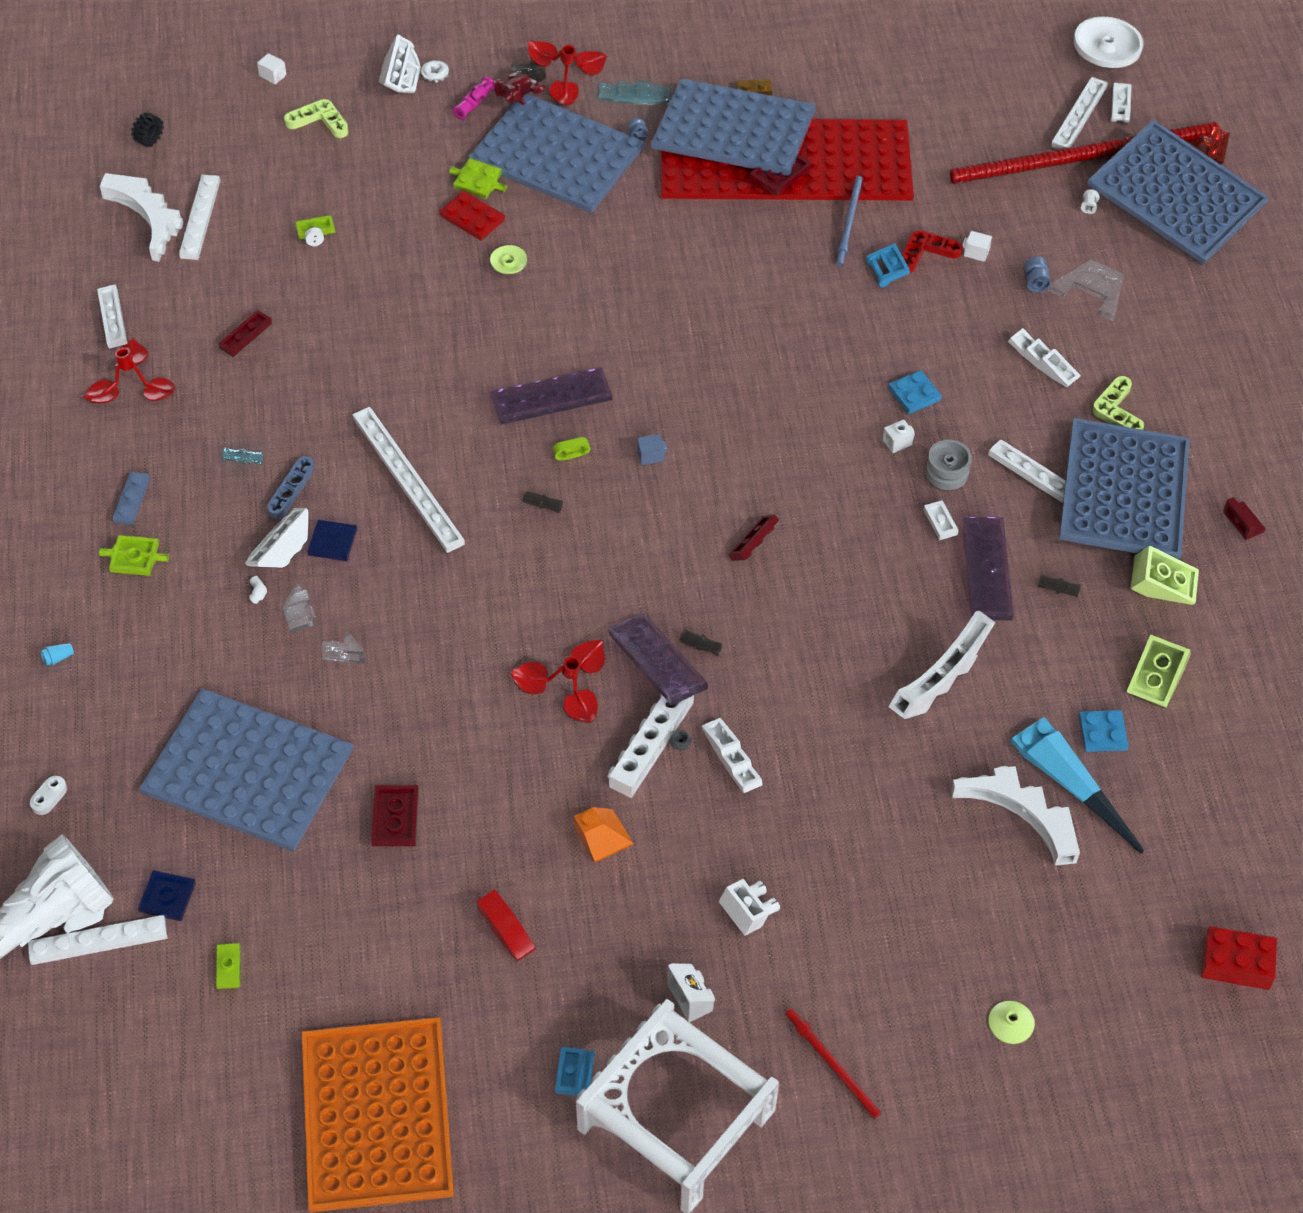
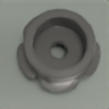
(683, 736)

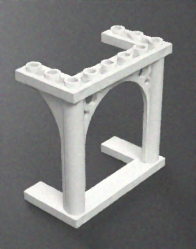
(598, 1111)

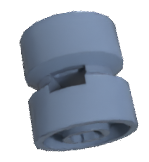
(1037, 274)

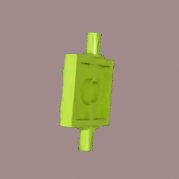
(478, 178)
(134, 555)

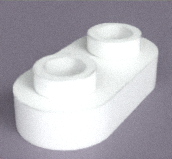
(49, 794)

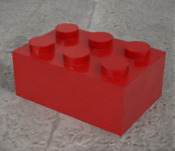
(1239, 957)

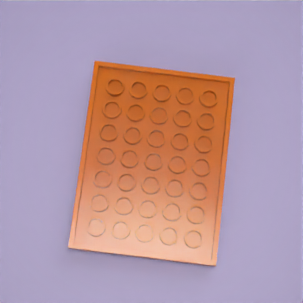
(376, 1115)

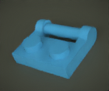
(893, 262)

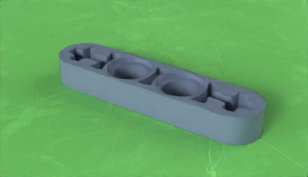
(288, 486)

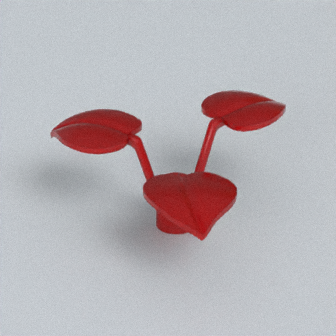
(590, 62)
(127, 358)
(579, 706)

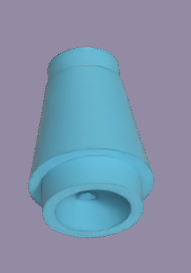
(54, 654)

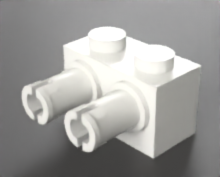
(744, 906)

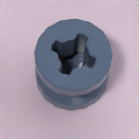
(637, 128)

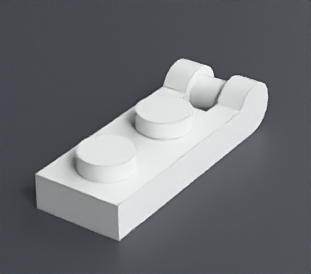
(1121, 102)

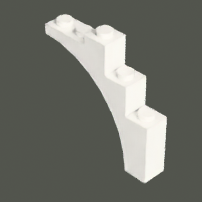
(151, 206)
(957, 660)
(1029, 803)

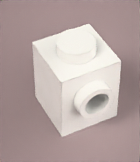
(271, 68)
(977, 246)
(898, 436)

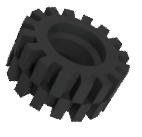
(147, 129)

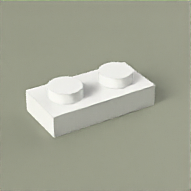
(940, 520)

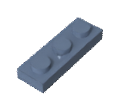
(131, 498)

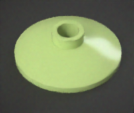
(508, 259)
(1007, 1030)

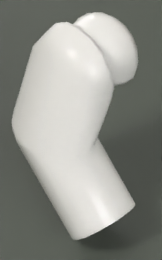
(259, 590)

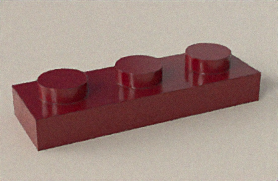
(245, 333)
(753, 538)

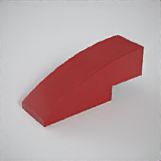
(505, 925)

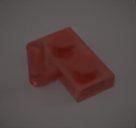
(1216, 143)

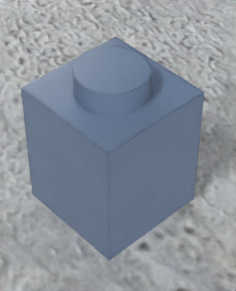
(651, 449)

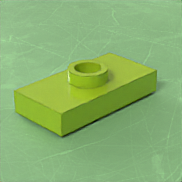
(228, 966)

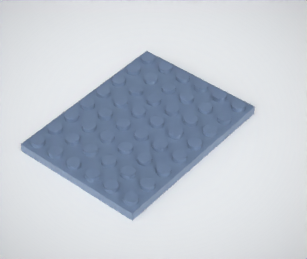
(734, 126)
(558, 152)
(1178, 191)
(1125, 488)
(247, 769)

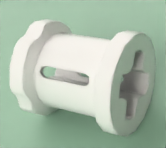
(1090, 199)

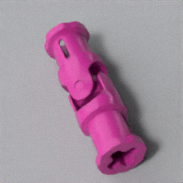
(473, 98)

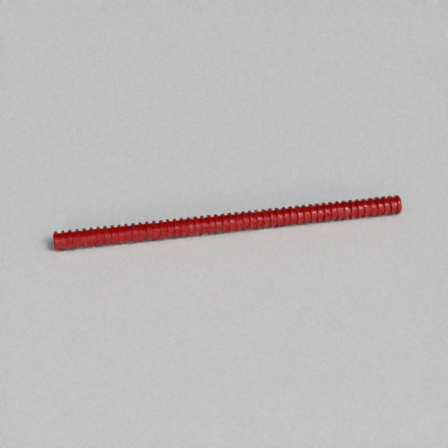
(1063, 156)

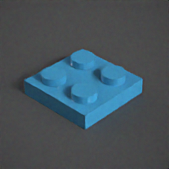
(914, 392)
(1103, 731)

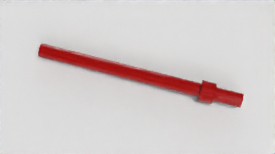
(804, 1029)

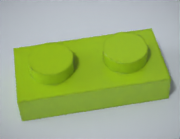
(324, 223)

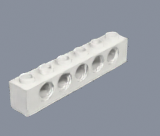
(629, 781)

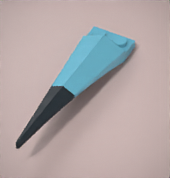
(1054, 756)

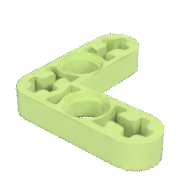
(325, 110)
(1112, 405)

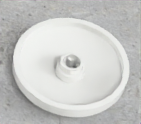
(1108, 42)

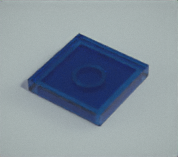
(332, 540)
(167, 895)

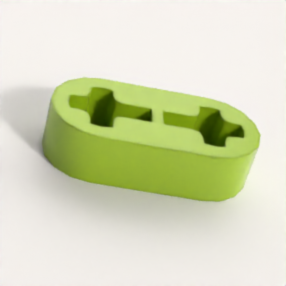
(571, 448)

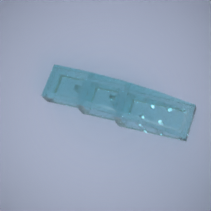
(629, 93)

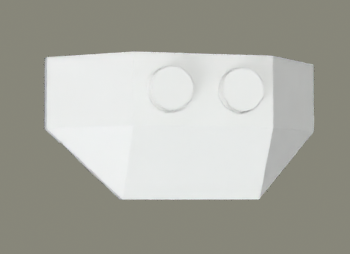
(400, 67)
(282, 541)

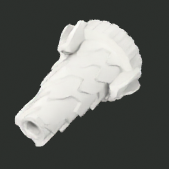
(55, 892)

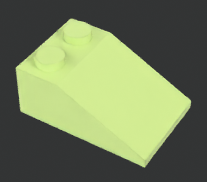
(1164, 577)
(1159, 671)

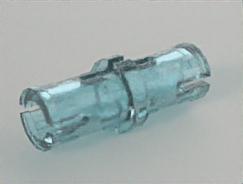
(243, 456)

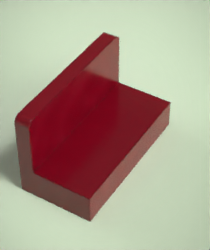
(1243, 519)

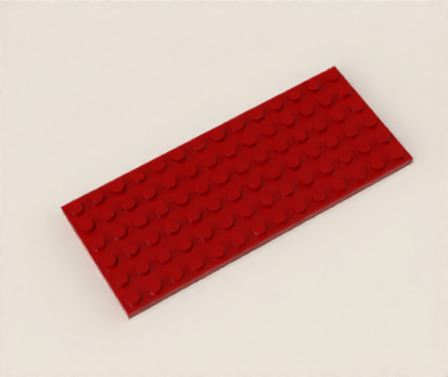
(838, 154)

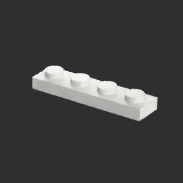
(112, 316)

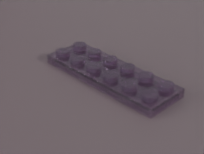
(551, 395)
(988, 567)
(658, 658)

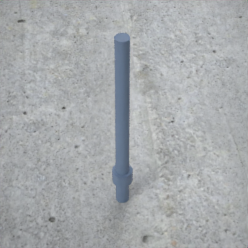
(843, 247)

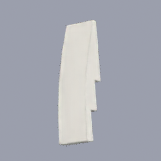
(1042, 358)
(731, 755)

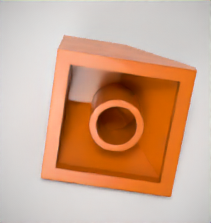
(601, 832)

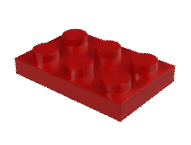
(472, 215)

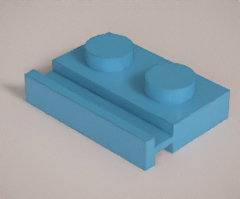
(574, 1070)

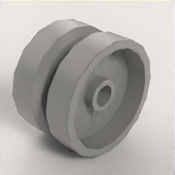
(948, 464)

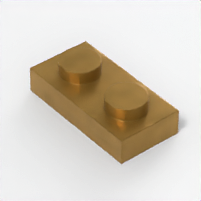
(760, 86)

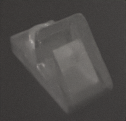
(347, 651)

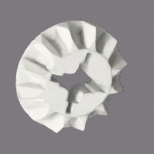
(436, 66)

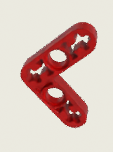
(925, 244)

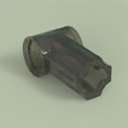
(533, 70)

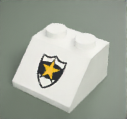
(689, 991)

